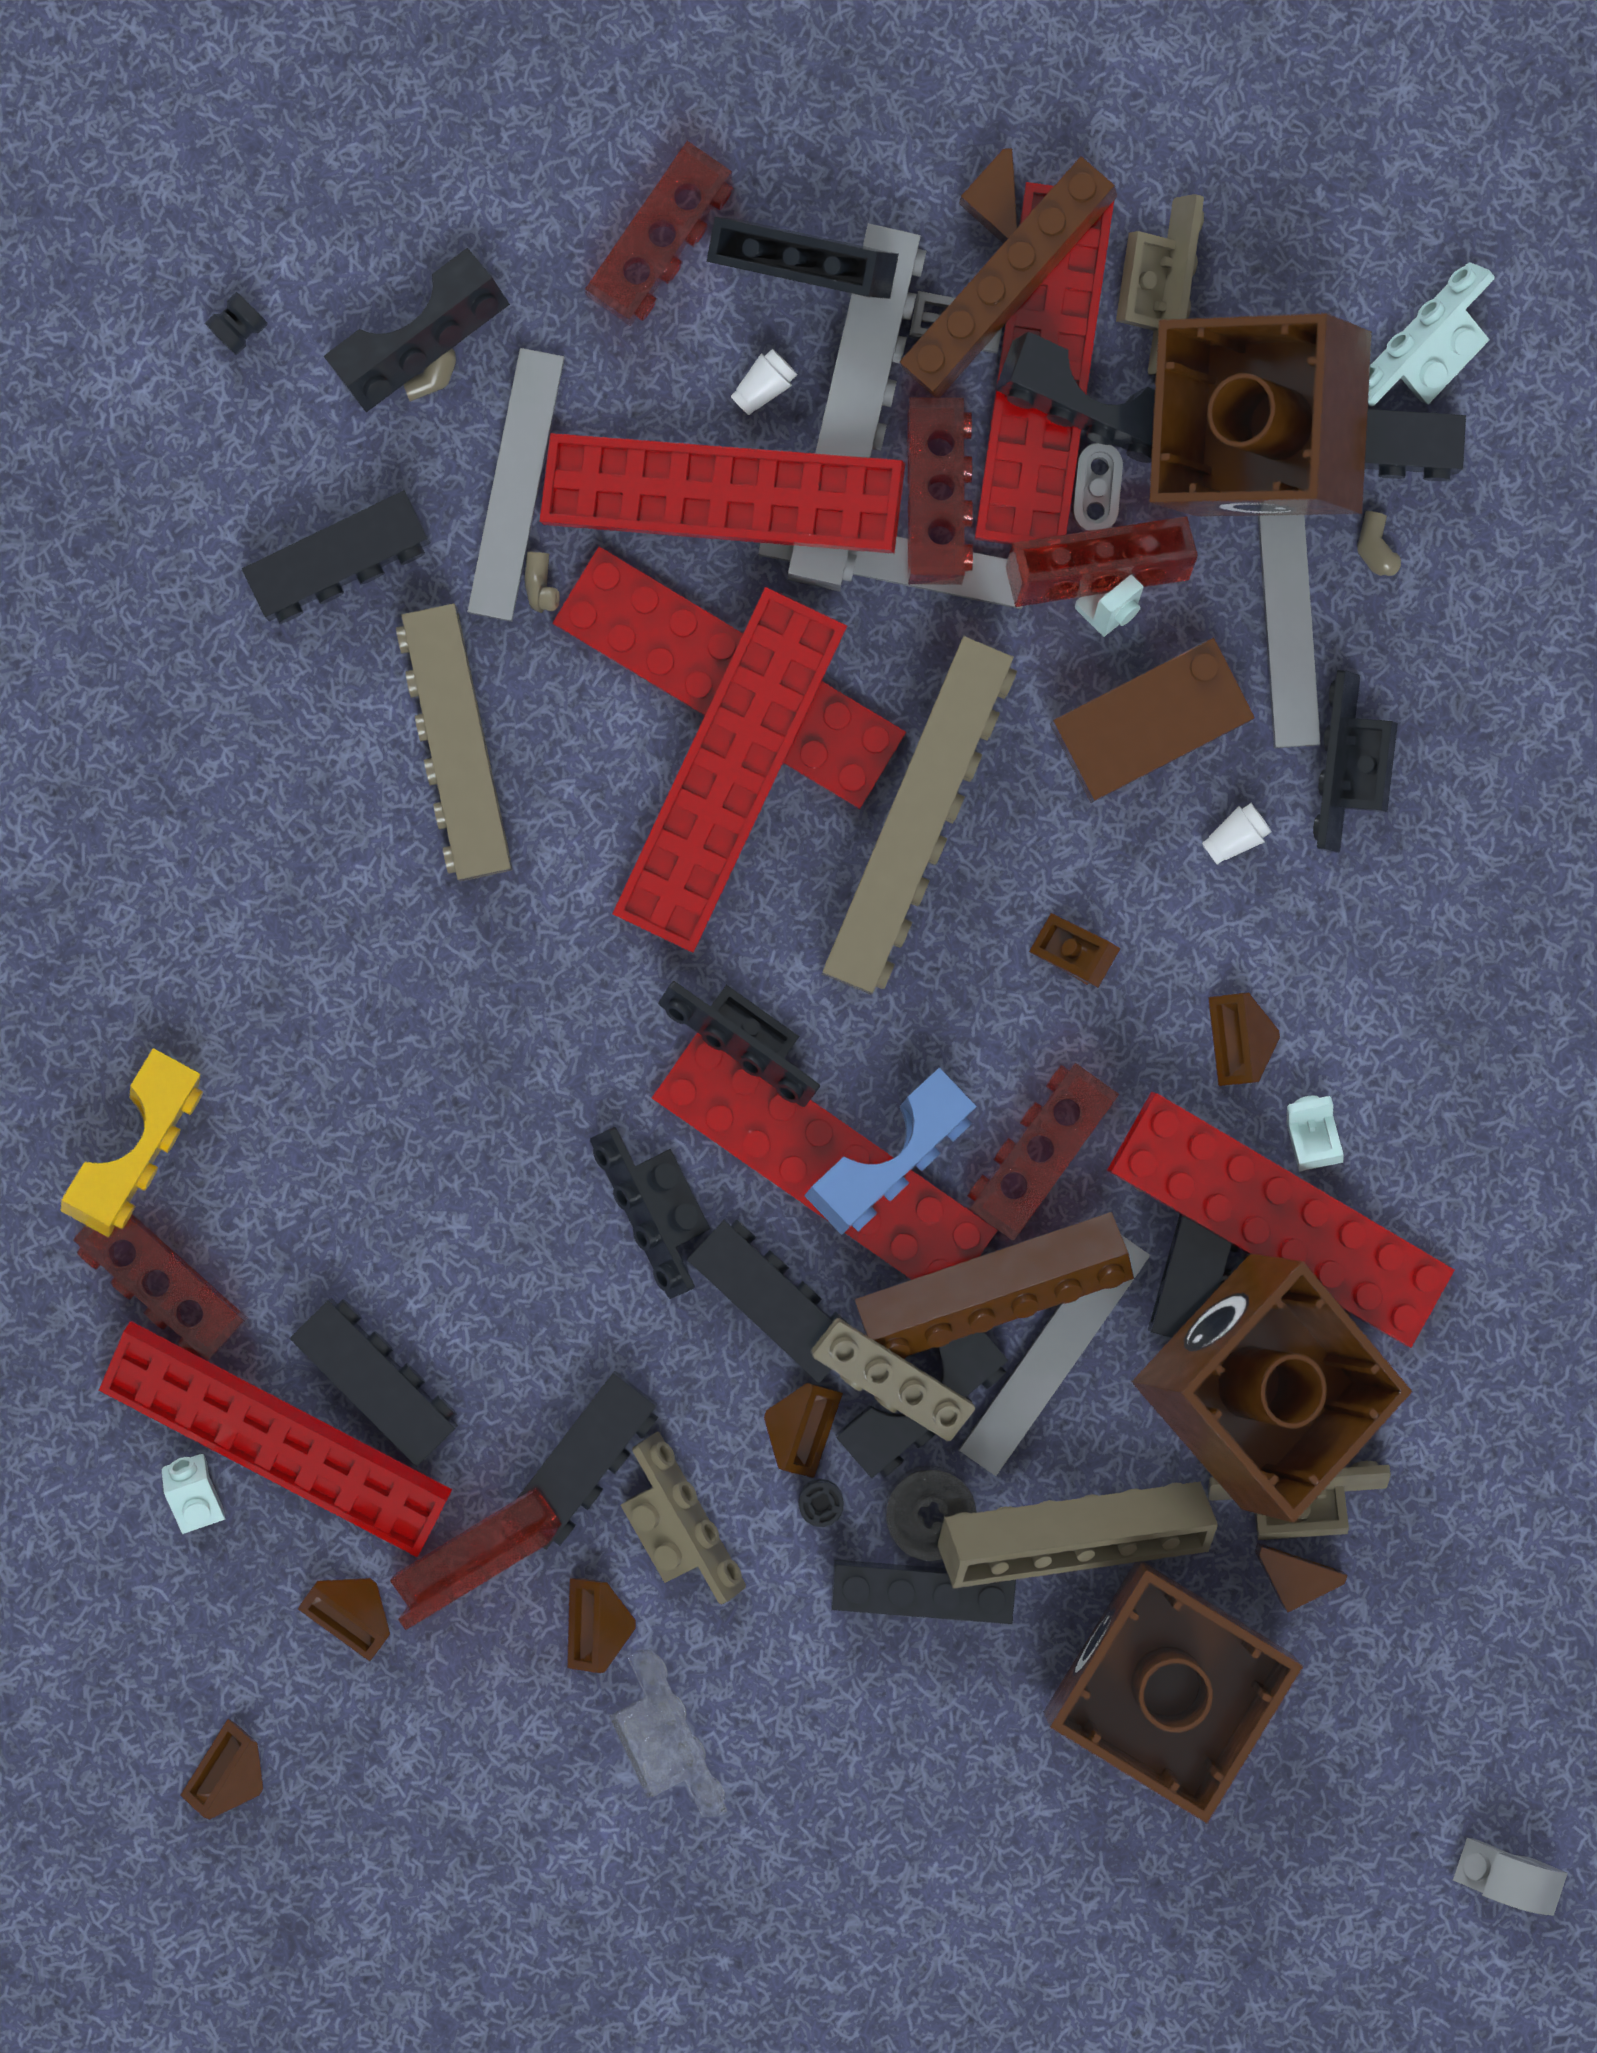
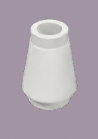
(763, 382)
(1237, 834)

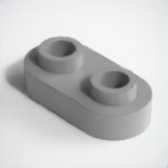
(1096, 488)

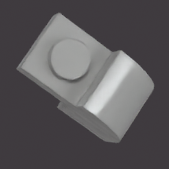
(1510, 1878)

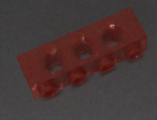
(689, 171)
(927, 421)
(1100, 560)
(1092, 1100)
(219, 1317)

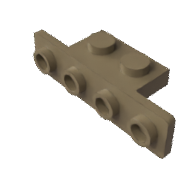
(1161, 272)
(892, 1380)
(1327, 1512)
(676, 1526)

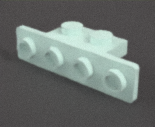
(1435, 342)

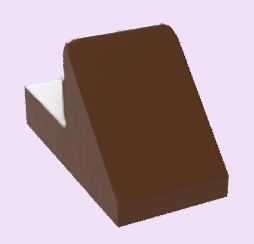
(1074, 950)

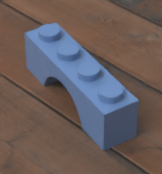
(852, 1188)

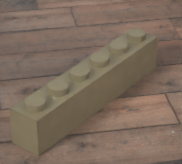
(456, 743)
(1076, 1534)

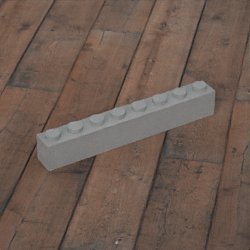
(862, 388)

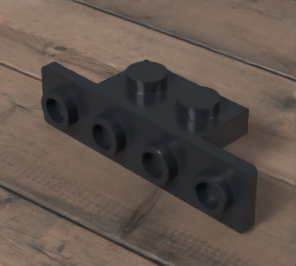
(1356, 763)
(745, 1035)
(657, 1206)

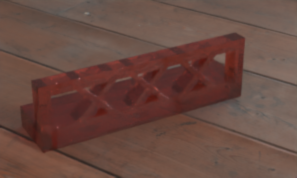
(475, 1556)

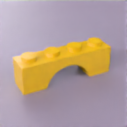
(103, 1191)

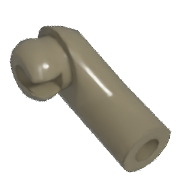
(433, 378)
(1374, 549)
(536, 578)

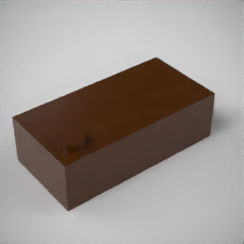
(1152, 720)

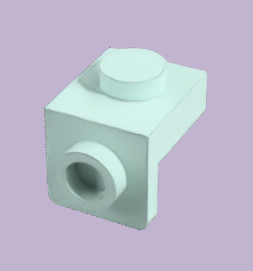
(1112, 608)
(1314, 1132)
(191, 1493)

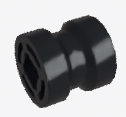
(236, 323)
(821, 1495)

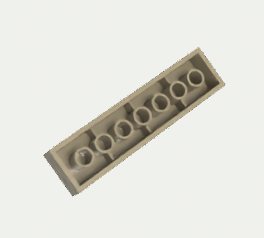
(918, 814)

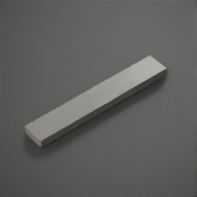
(516, 484)
(985, 583)
(1289, 630)
(1042, 1372)

